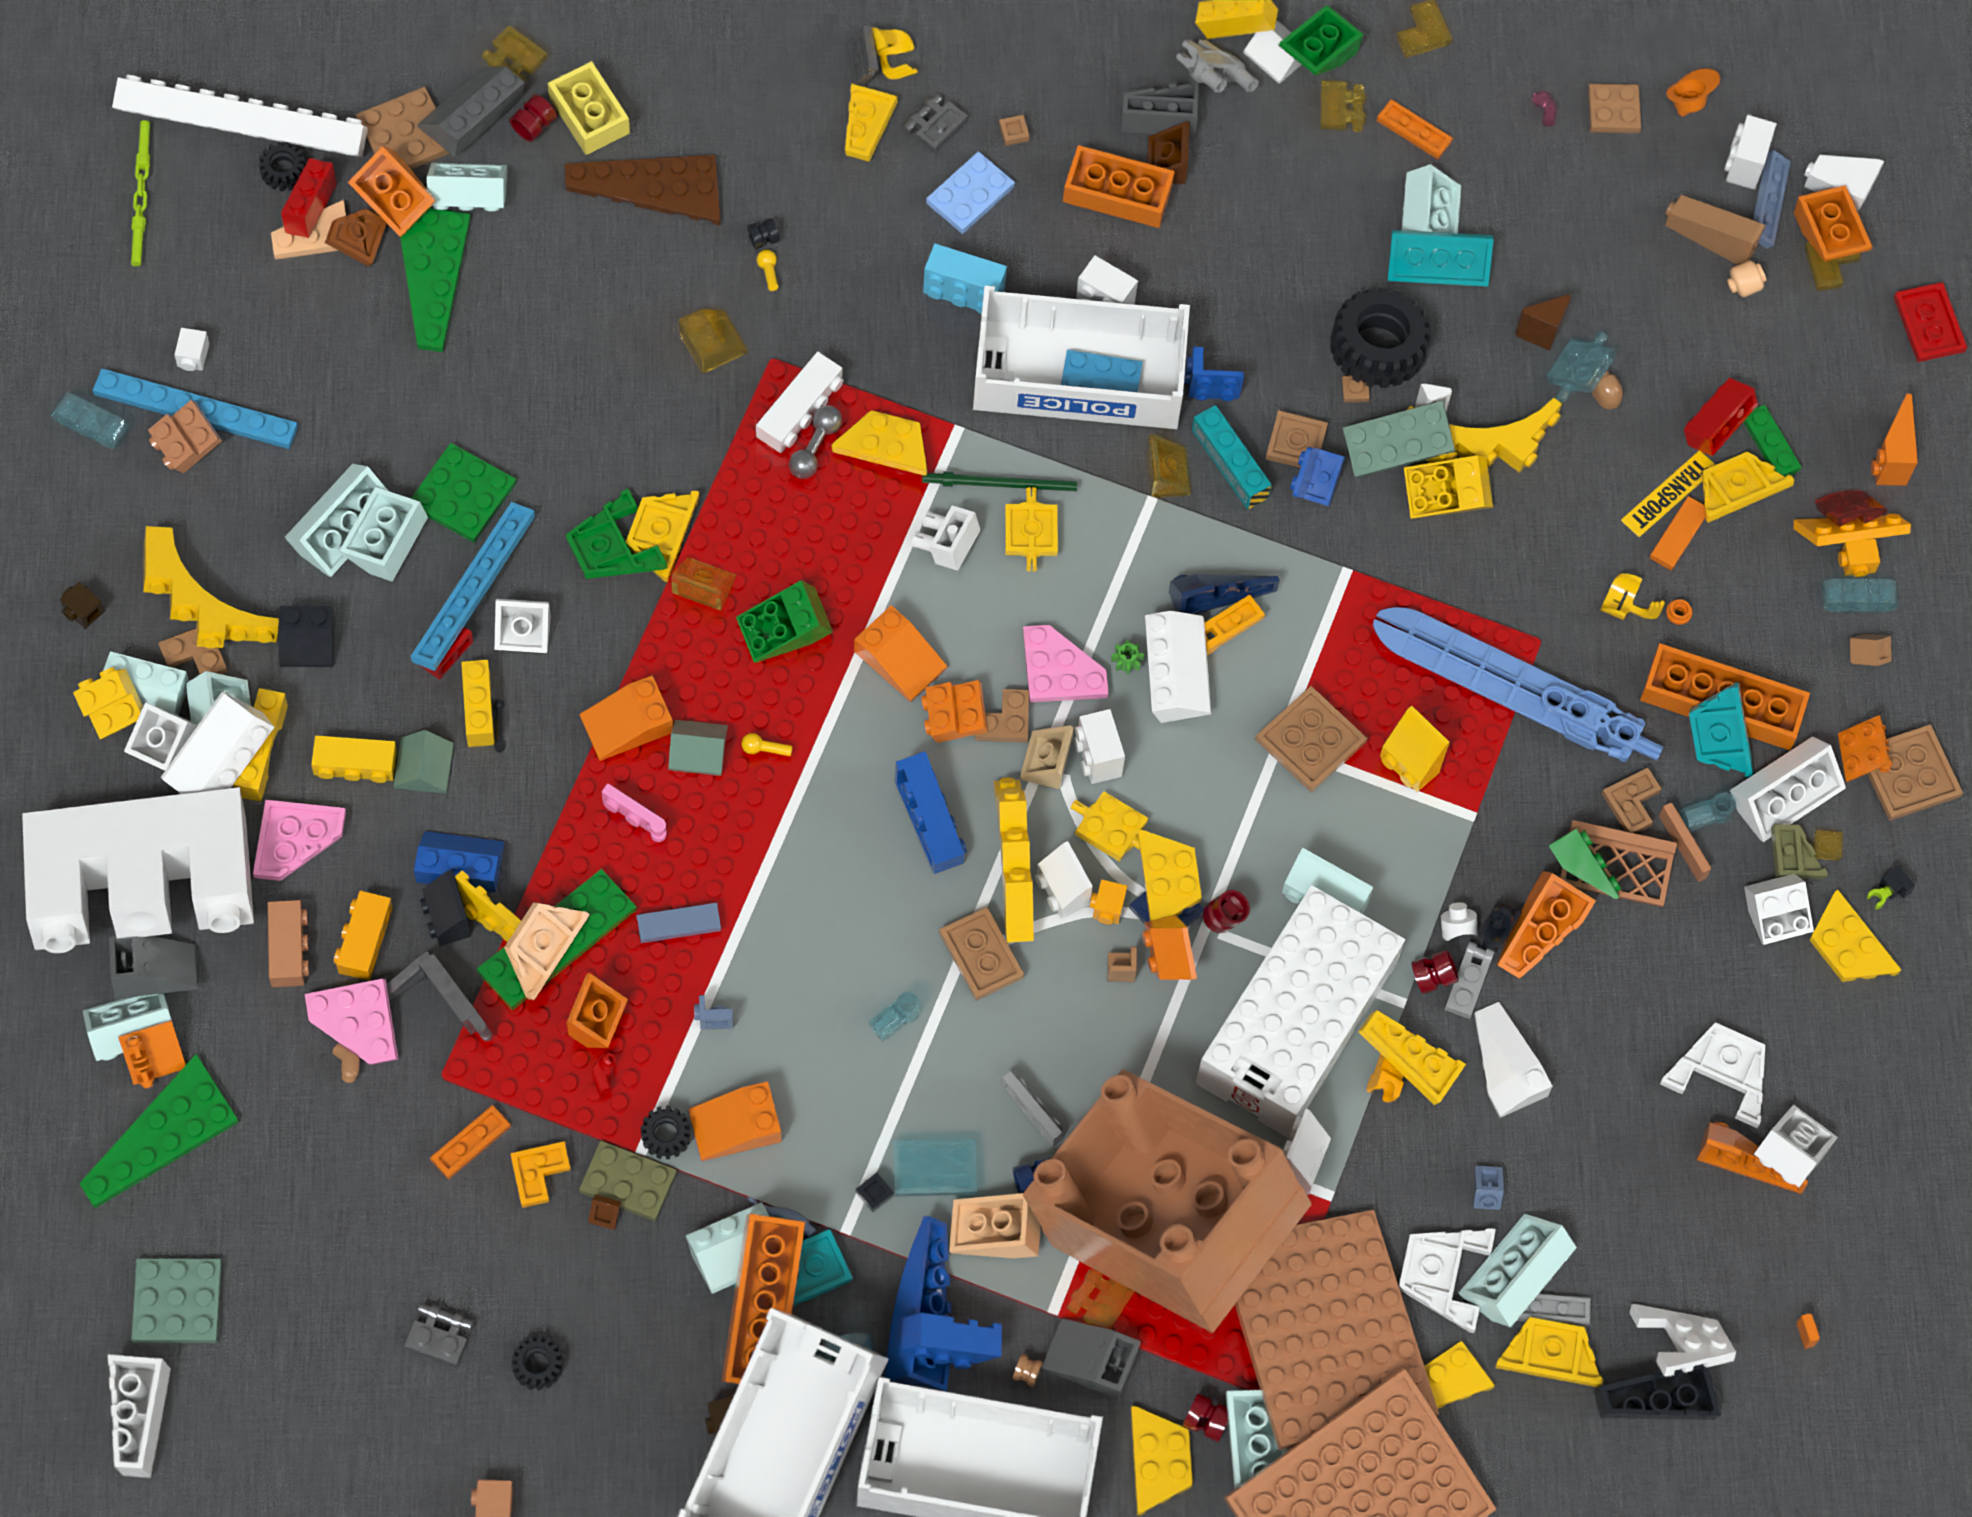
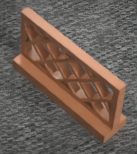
(1628, 843)

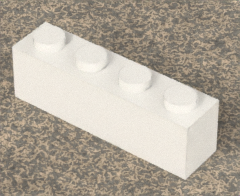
(799, 402)

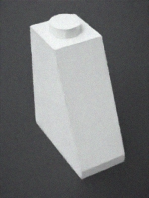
(1837, 171)

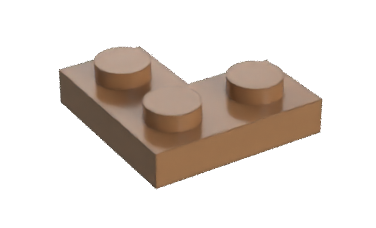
(183, 649)
(1012, 722)
(1626, 799)

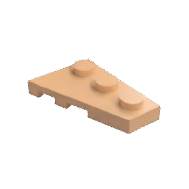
(290, 245)

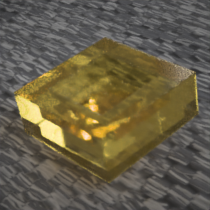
(1828, 845)

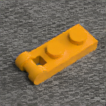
(1232, 622)

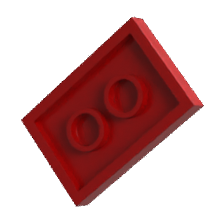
(1930, 322)

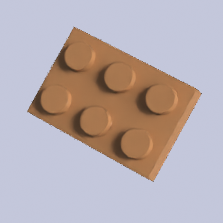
(981, 953)

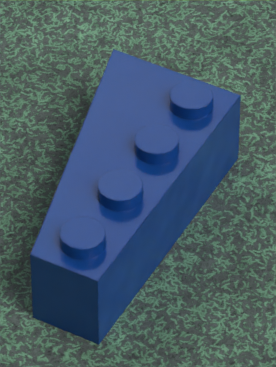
(929, 812)

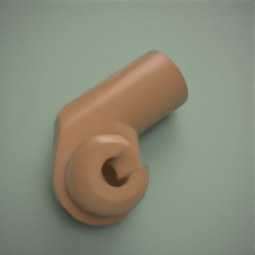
(349, 1064)

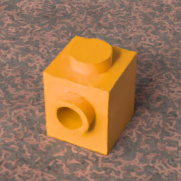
(1859, 557)
(1108, 902)

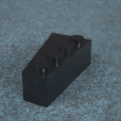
(1661, 1397)

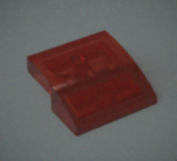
(1849, 505)

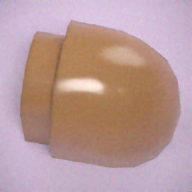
(1608, 392)

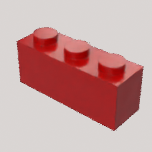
(308, 198)
(1720, 416)

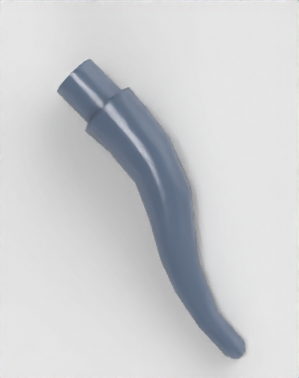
(785, 1213)

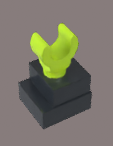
(1892, 885)

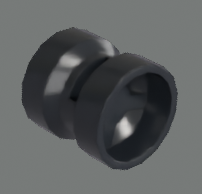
(763, 233)

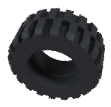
(1387, 312)

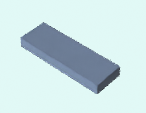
(678, 923)

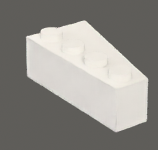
(137, 1407)

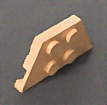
(541, 943)

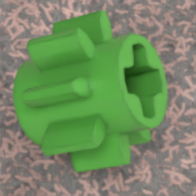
(1134, 657)

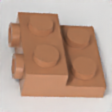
(184, 437)

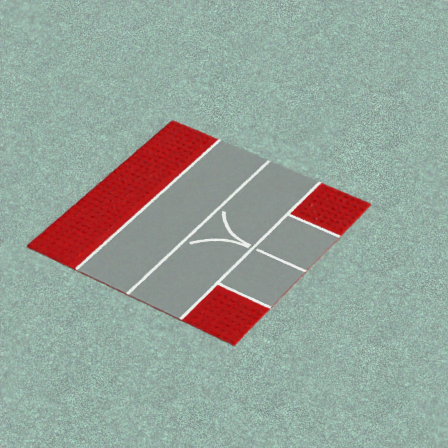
(837, 903)

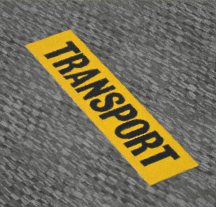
(1667, 494)

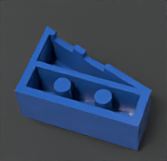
(949, 1341)

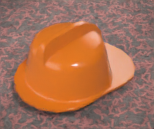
(1692, 90)

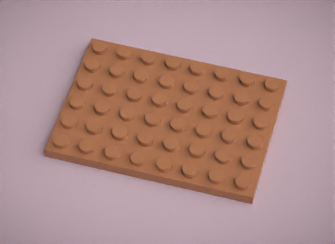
(1327, 1325)
(1369, 1461)

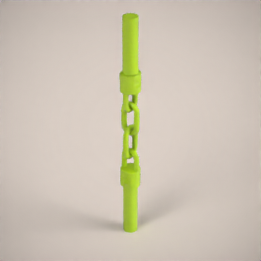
(138, 220)

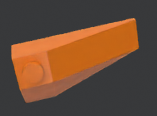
(1546, 918)
(1735, 1153)

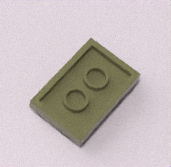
(629, 1179)

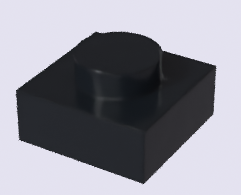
(874, 1192)

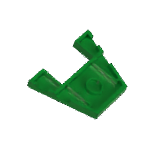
(601, 547)

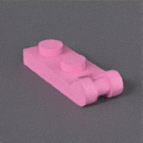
(635, 813)

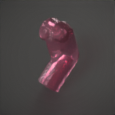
(1544, 99)

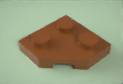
(357, 235)

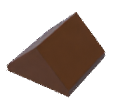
(1170, 150)
(1542, 321)

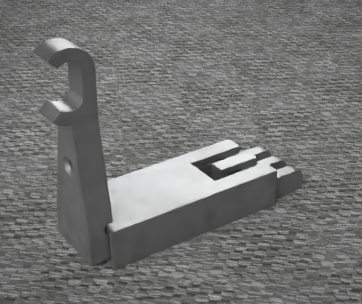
(430, 966)

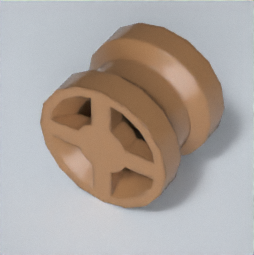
(1027, 1370)

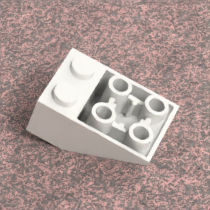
(1306, 1149)

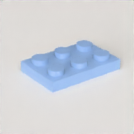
(970, 192)

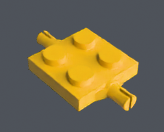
(1031, 529)
(1110, 825)

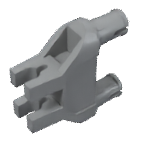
(1215, 66)

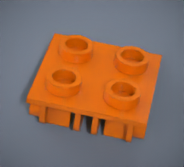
(1864, 749)
(152, 1053)

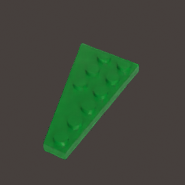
(432, 265)
(173, 1125)

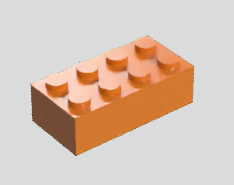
(1118, 186)

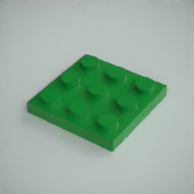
(463, 492)

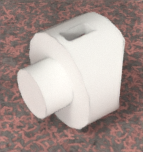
(1458, 921)

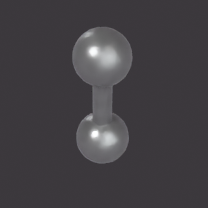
(803, 462)

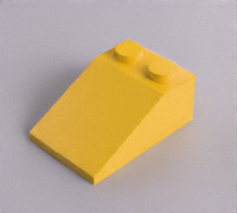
(1414, 750)

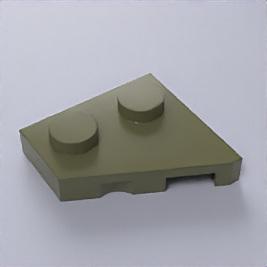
(1794, 853)

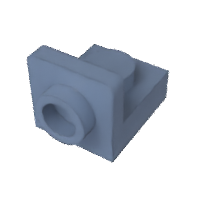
(714, 1018)
(1488, 1187)

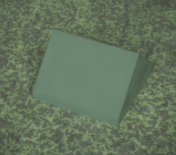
(697, 747)
(423, 763)

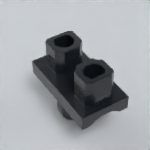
(1498, 926)

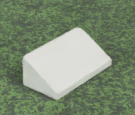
(1431, 394)

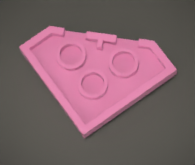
(1059, 668)
(293, 836)
(357, 1019)

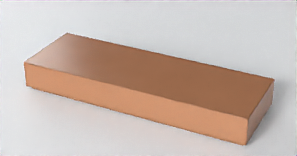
(1685, 842)

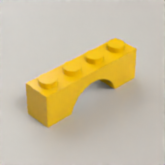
(255, 775)

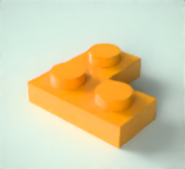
(532, 1166)

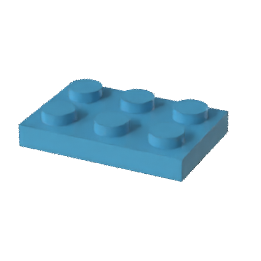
(1101, 372)

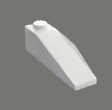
(1509, 1064)

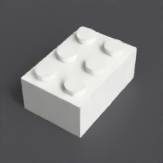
(1795, 1146)

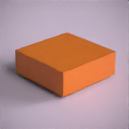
(1808, 1331)

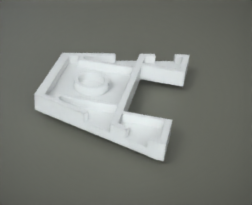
(1729, 1060)
(1432, 1270)
(1695, 1338)

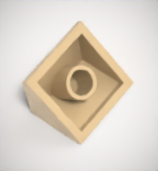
(1047, 756)

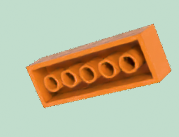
(1685, 680)
(763, 1282)

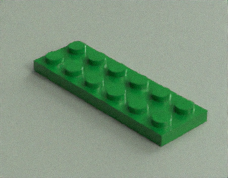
(607, 909)

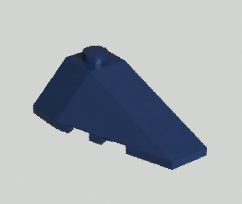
(1209, 591)

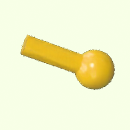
(767, 260)
(753, 744)

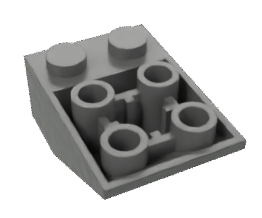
(151, 966)
(1091, 1357)

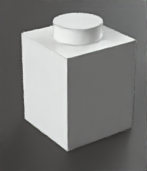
(191, 349)

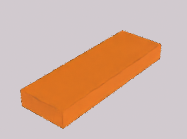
(1414, 129)
(1679, 533)
(470, 1142)

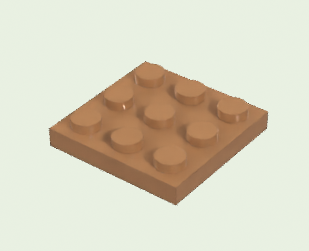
(396, 127)
(1311, 739)
(1918, 775)

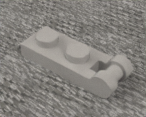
(1471, 978)

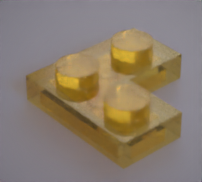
(1429, 33)
(1827, 273)

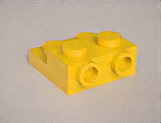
(109, 701)

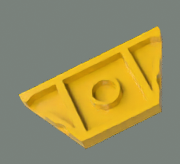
(885, 442)
(1739, 484)
(662, 523)
(1168, 875)
(1849, 944)
(1552, 1352)
(1160, 1459)

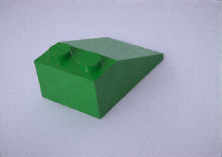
(1323, 42)

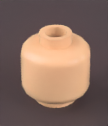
(1746, 278)

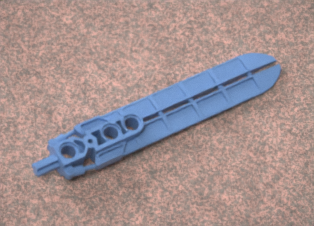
(1570, 698)

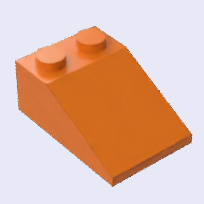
(392, 190)
(1831, 223)
(1898, 453)
(899, 653)
(627, 719)
(736, 1122)

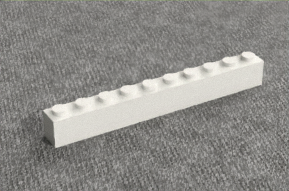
(240, 117)

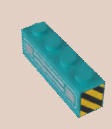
(1231, 457)

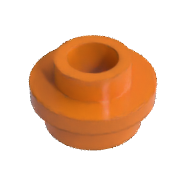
(1679, 605)

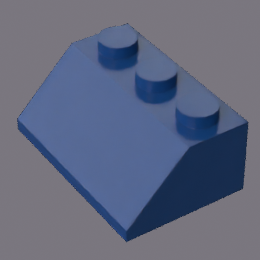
(448, 852)

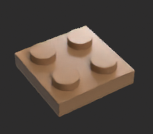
(1614, 108)
(1292, 436)

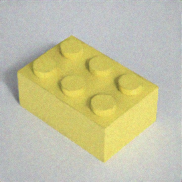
(588, 108)

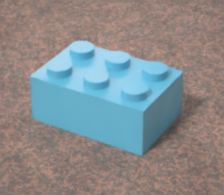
(961, 277)

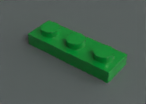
(1771, 442)

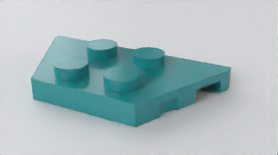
(1721, 731)

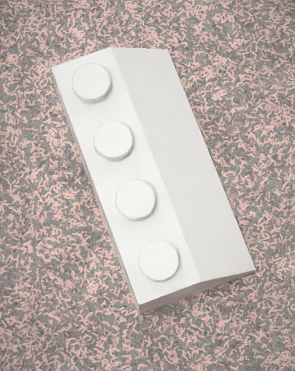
(1177, 665)
(218, 747)
(1789, 787)

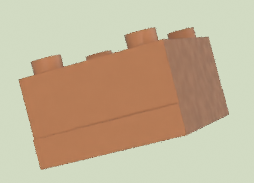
(1167, 1199)

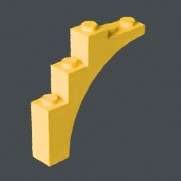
(1512, 443)
(191, 602)
(1015, 860)

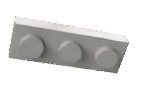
(1032, 1108)

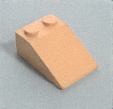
(994, 1227)

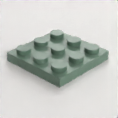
(176, 1301)

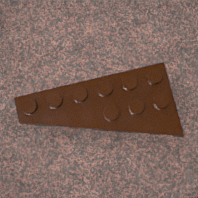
(656, 184)

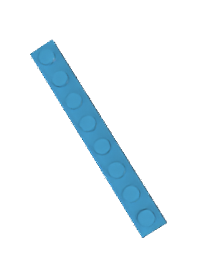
(220, 414)
(472, 586)

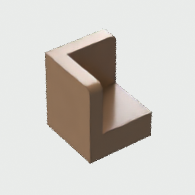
(1870, 649)
(1122, 966)

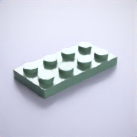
(1399, 439)

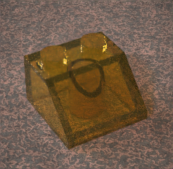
(710, 338)

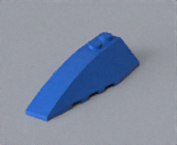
(921, 1291)

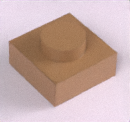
(1014, 130)
(1354, 391)

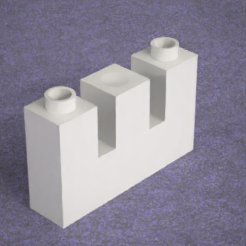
(134, 854)

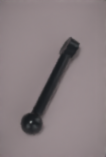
(499, 745)

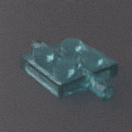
(1581, 366)

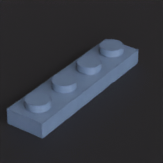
(1771, 196)

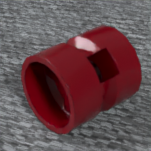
(534, 117)
(1226, 911)
(1435, 971)
(1207, 1417)

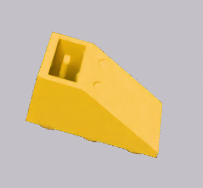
(1448, 487)

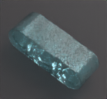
(89, 420)
(1859, 595)

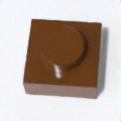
(604, 1212)

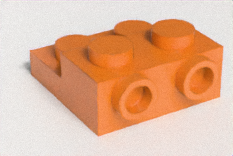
(954, 710)

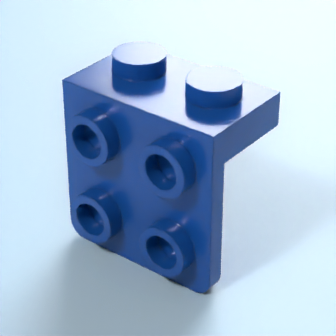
(1210, 383)
(1317, 475)

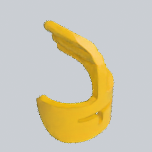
(900, 43)
(1629, 583)

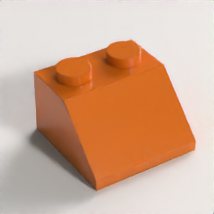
(1169, 949)
(595, 1013)

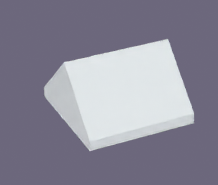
(1269, 56)
(522, 625)

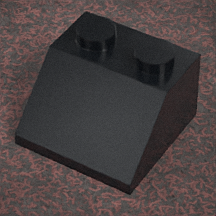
(306, 636)
(445, 910)

